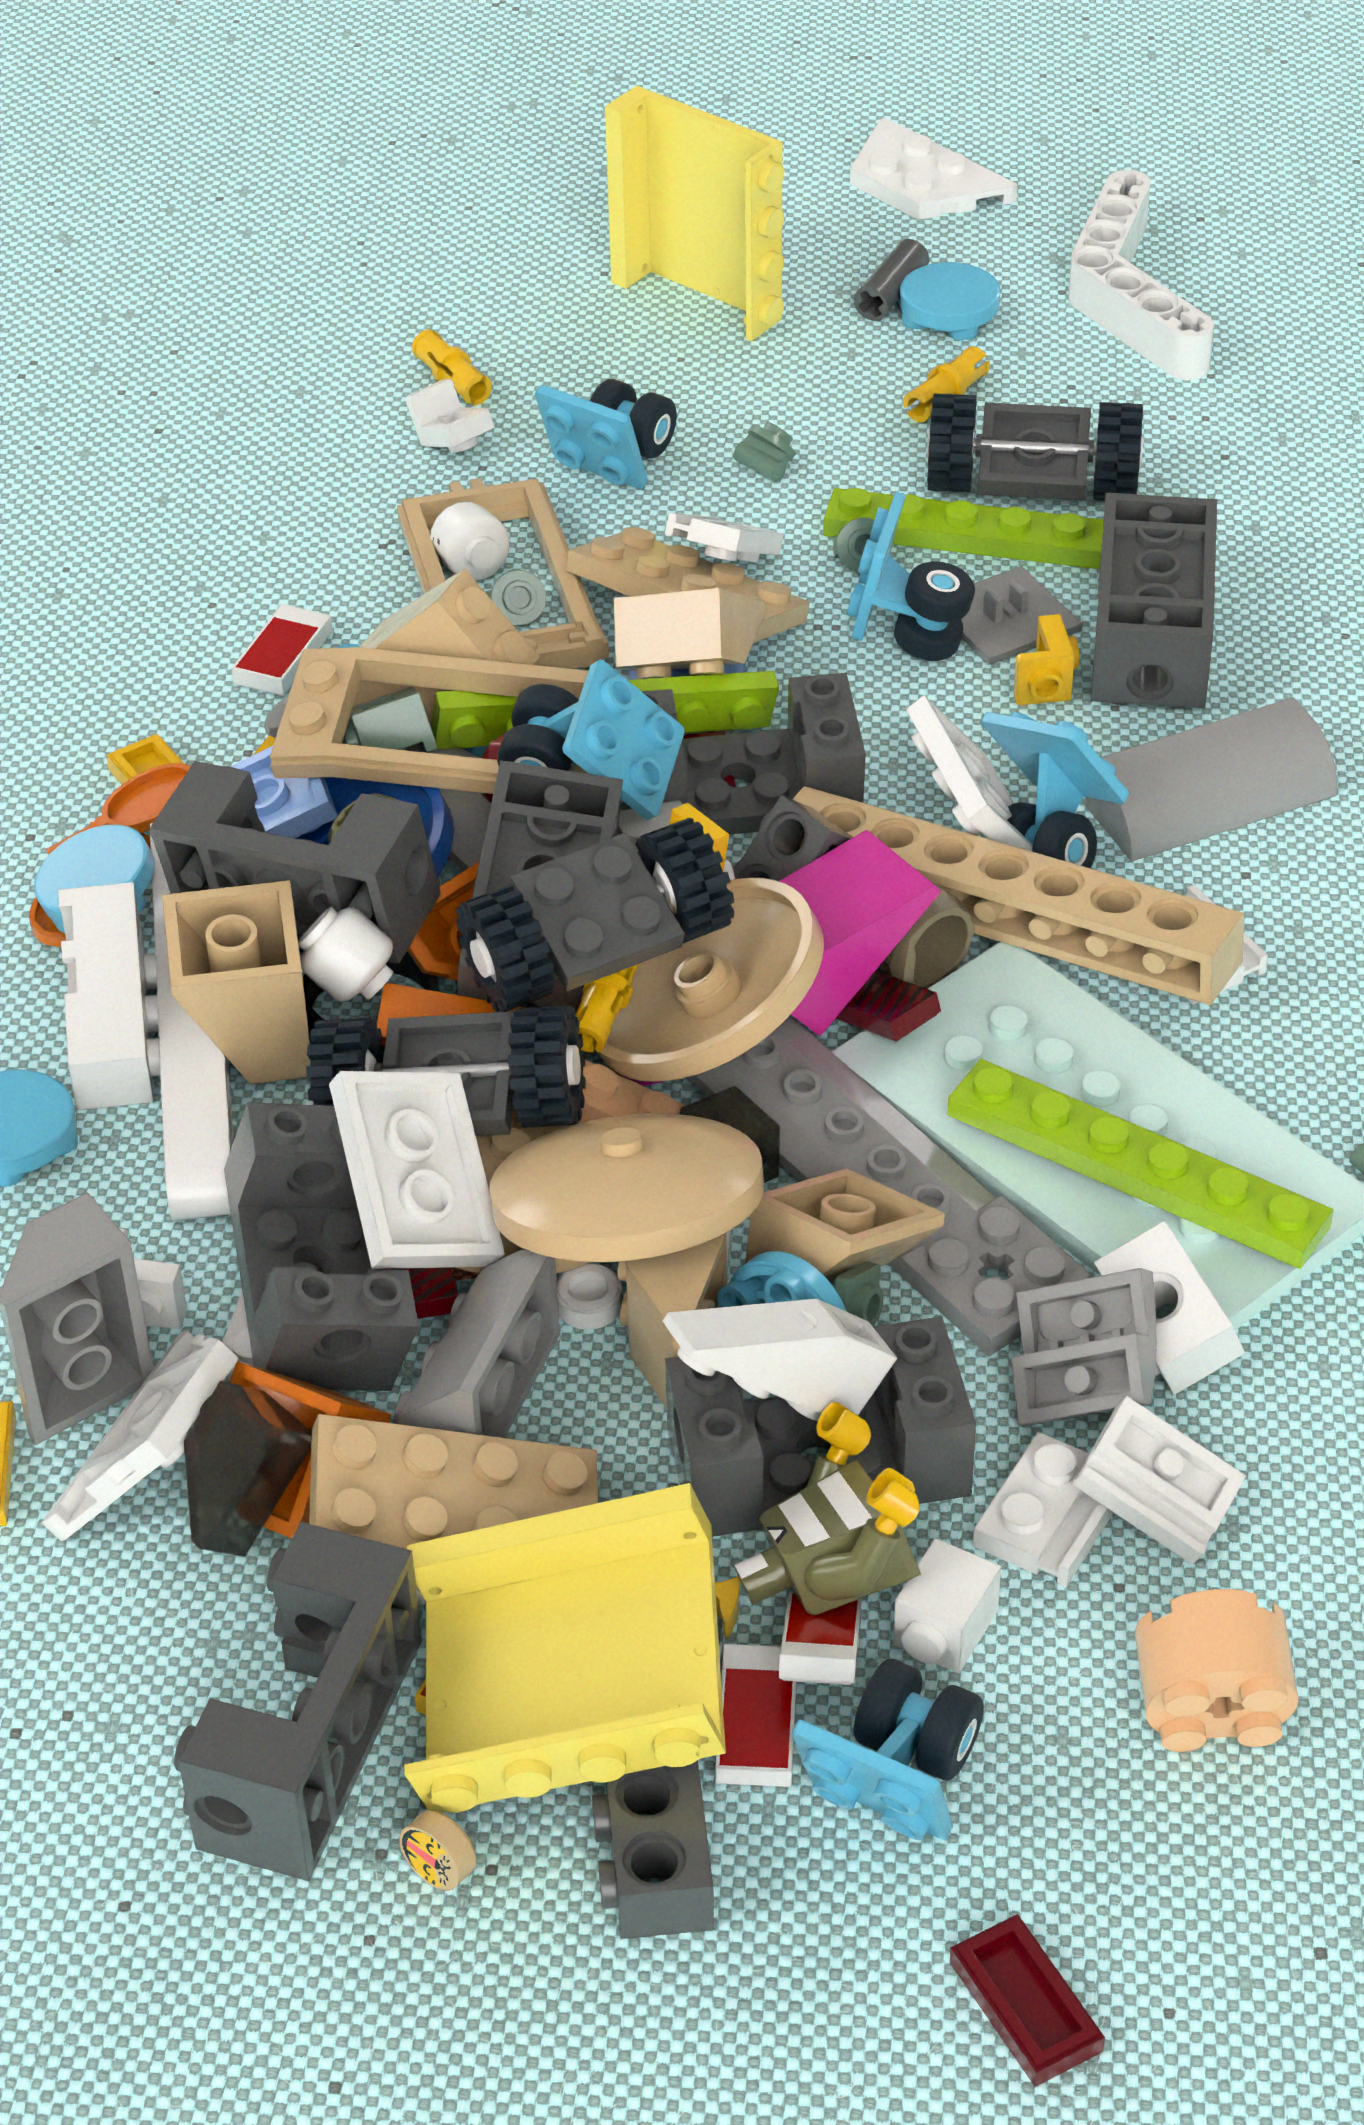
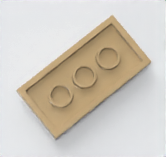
(643, 566)
(435, 1483)

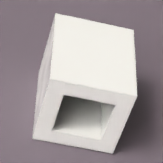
(946, 1606)

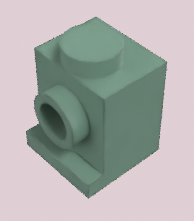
(391, 723)

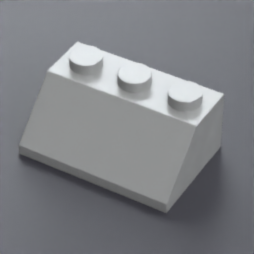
(73, 1317)
(490, 1350)

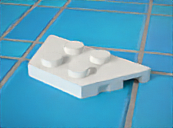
(922, 175)
(146, 1431)

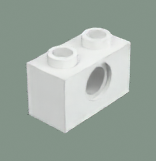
(1197, 1333)

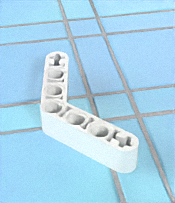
(1124, 297)

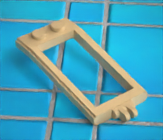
(560, 646)
(325, 692)

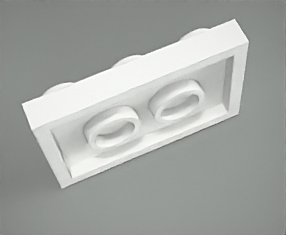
(965, 775)
(415, 1169)

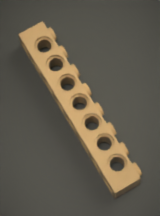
(1059, 905)

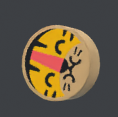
(438, 1850)

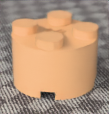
(1216, 1670)

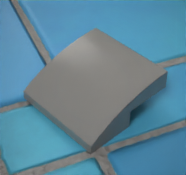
(1085, 1346)

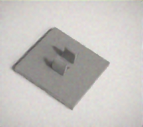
(1007, 613)

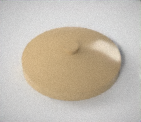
(719, 989)
(627, 1187)

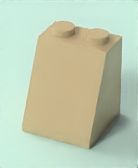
(447, 621)
(241, 975)

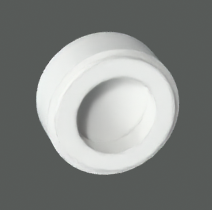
(589, 1296)

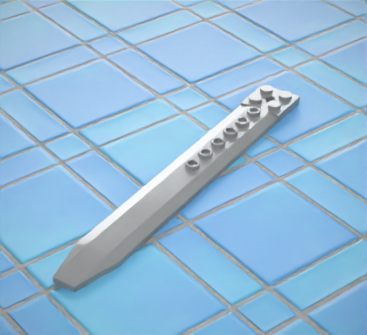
(840, 1123)

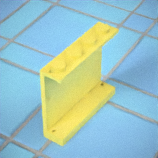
(695, 203)
(568, 1650)

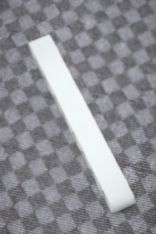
(193, 1094)

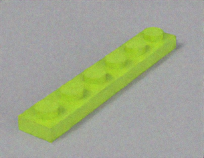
(976, 528)
(700, 702)
(1141, 1163)

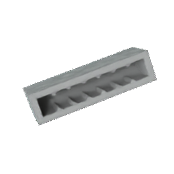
(1217, 779)

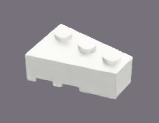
(108, 998)

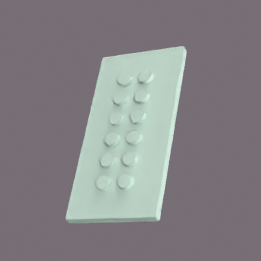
(1057, 1034)

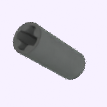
(882, 288)

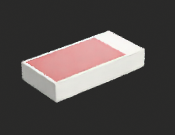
(275, 652)
(820, 1645)
(756, 1718)

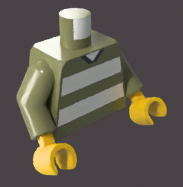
(840, 1531)

